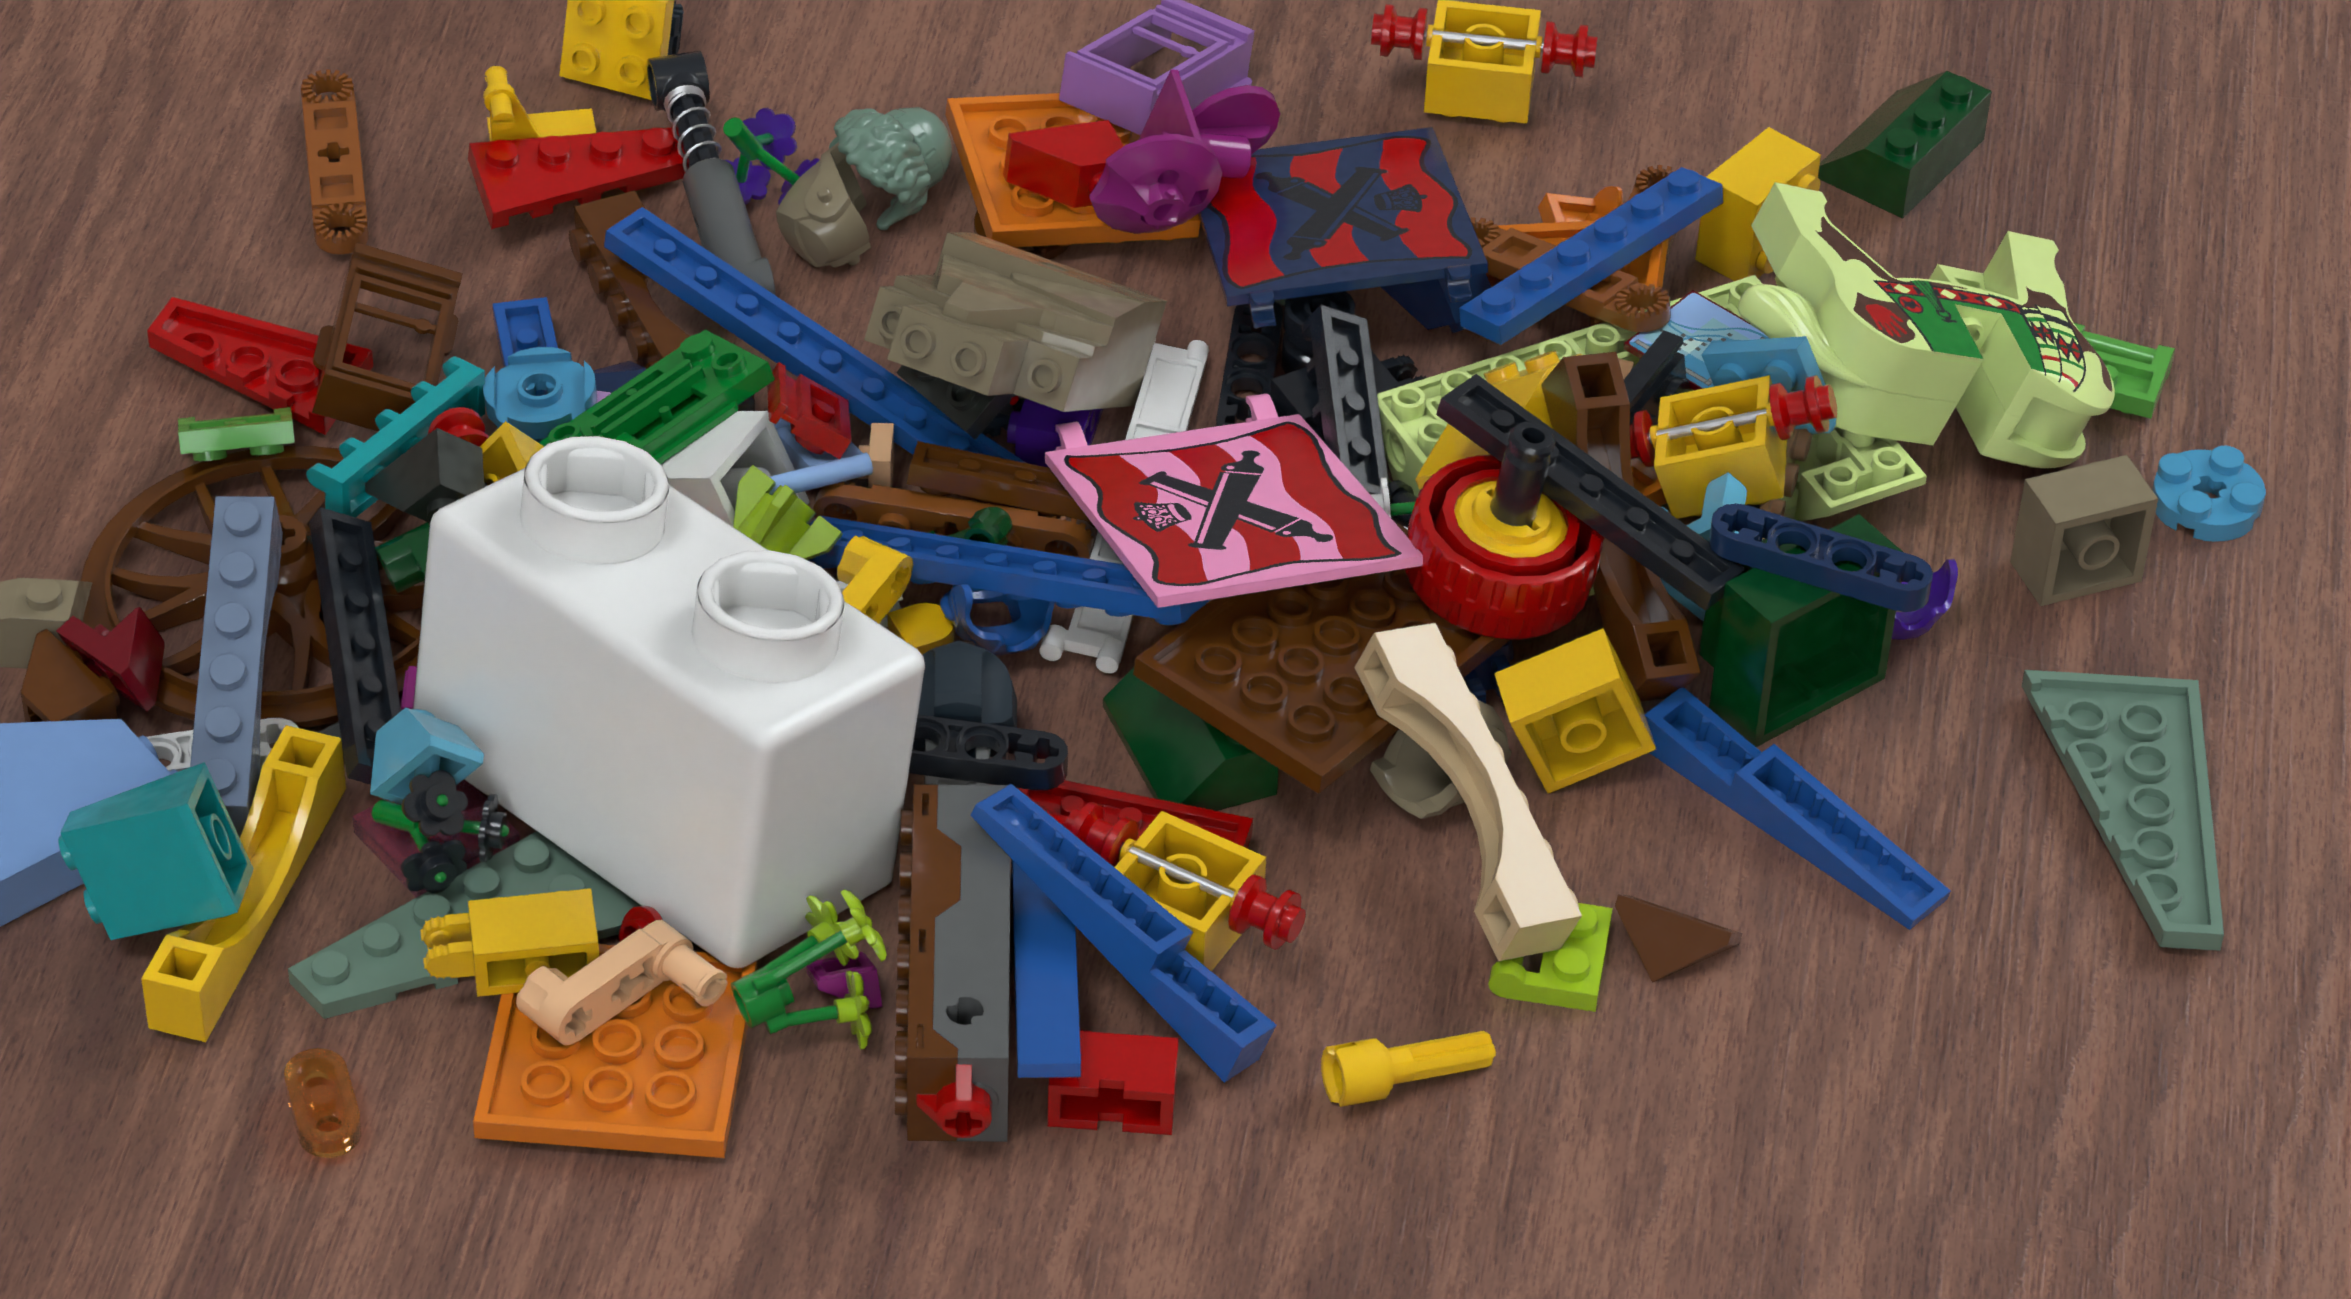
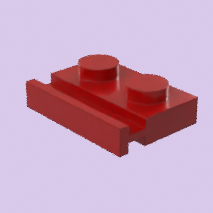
(814, 412)

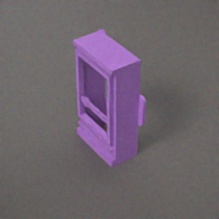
(1101, 77)

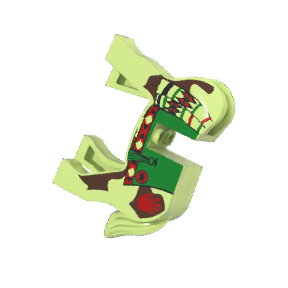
(1921, 347)

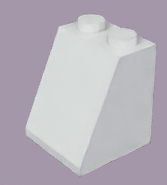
(720, 458)

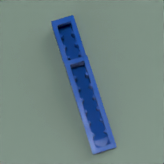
(1791, 808)
(1130, 932)
(1044, 984)

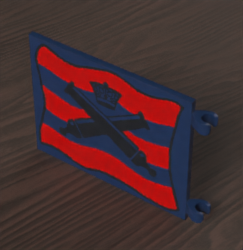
(1341, 221)

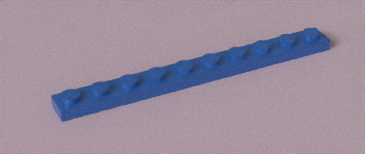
(786, 334)

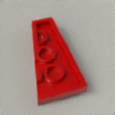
(551, 170)
(249, 356)

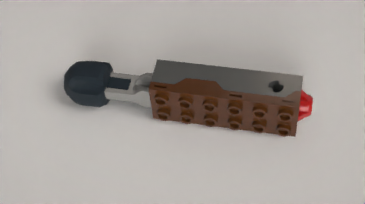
(955, 924)

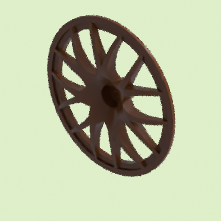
(296, 602)

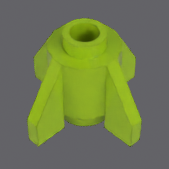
(780, 519)

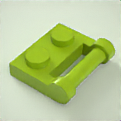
(1566, 975)

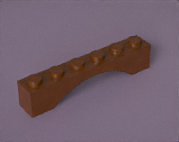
(628, 299)
(1643, 624)

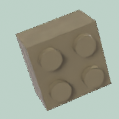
(2083, 530)

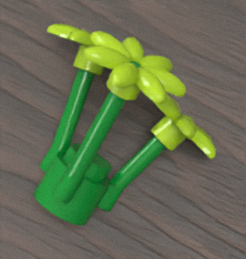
(766, 992)

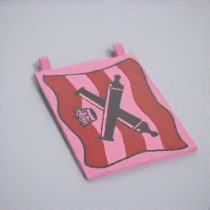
(1229, 508)

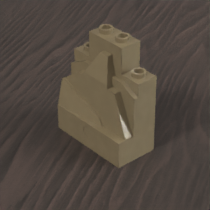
(1019, 326)

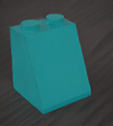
(158, 855)

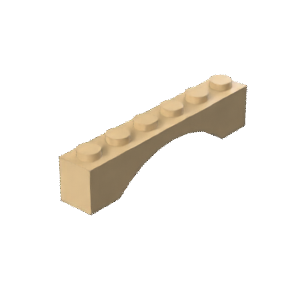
(1421, 691)

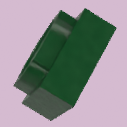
(1792, 646)

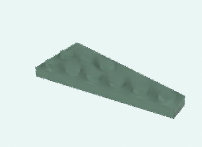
(2145, 782)
(389, 953)

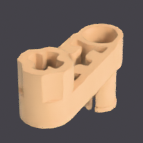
(615, 980)

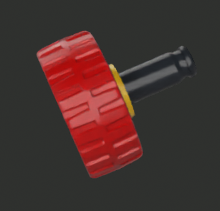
(1500, 548)

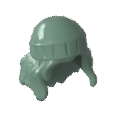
(896, 151)

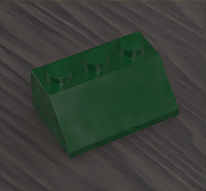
(1910, 143)
(1183, 754)

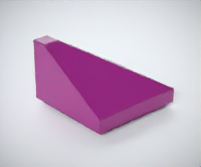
(831, 978)

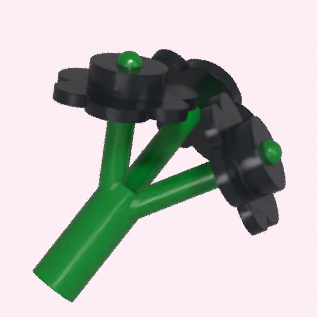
(433, 809)

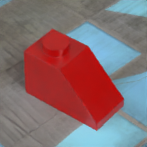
(1061, 160)

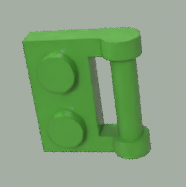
(2135, 371)
(212, 438)

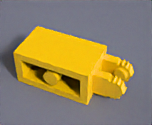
(511, 938)

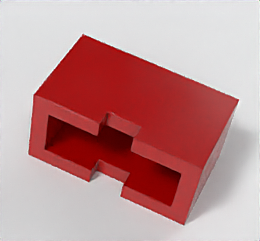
(1120, 1081)

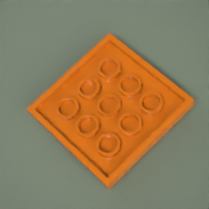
(1016, 214)
(640, 1082)

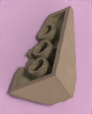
(33, 606)

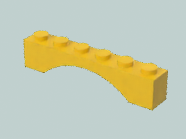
(206, 959)

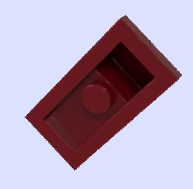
(125, 655)

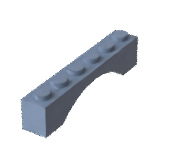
(235, 627)

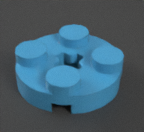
(512, 390)
(2219, 471)

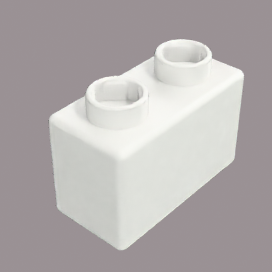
(668, 695)

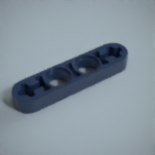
(1817, 564)

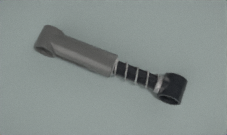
(682, 89)

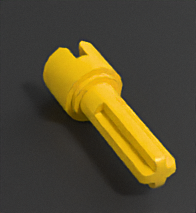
(1368, 1069)

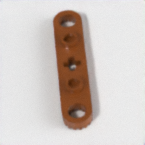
(334, 186)
(1610, 300)
(934, 512)

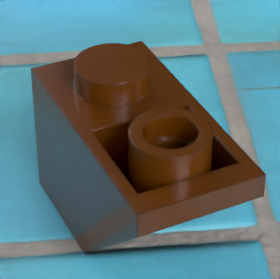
(63, 687)

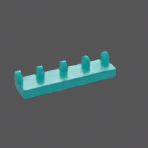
(398, 433)

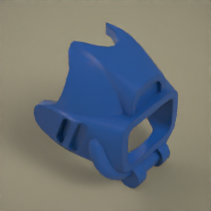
(1029, 620)

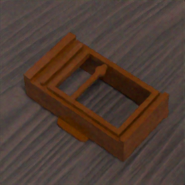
(361, 394)

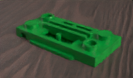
(674, 398)

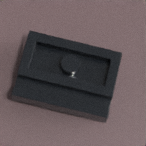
(1657, 375)

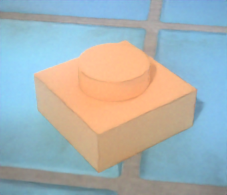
(881, 454)

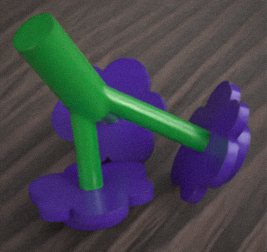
(767, 140)

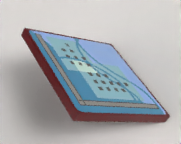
(1699, 324)

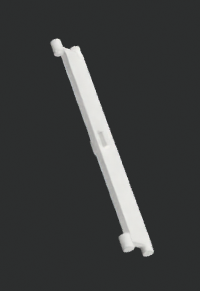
(1161, 408)

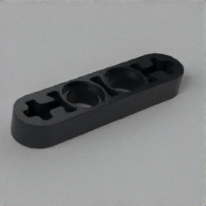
(1244, 374)
(959, 736)

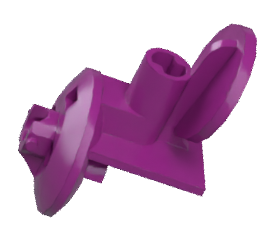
(1183, 156)

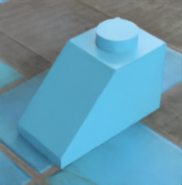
(419, 745)

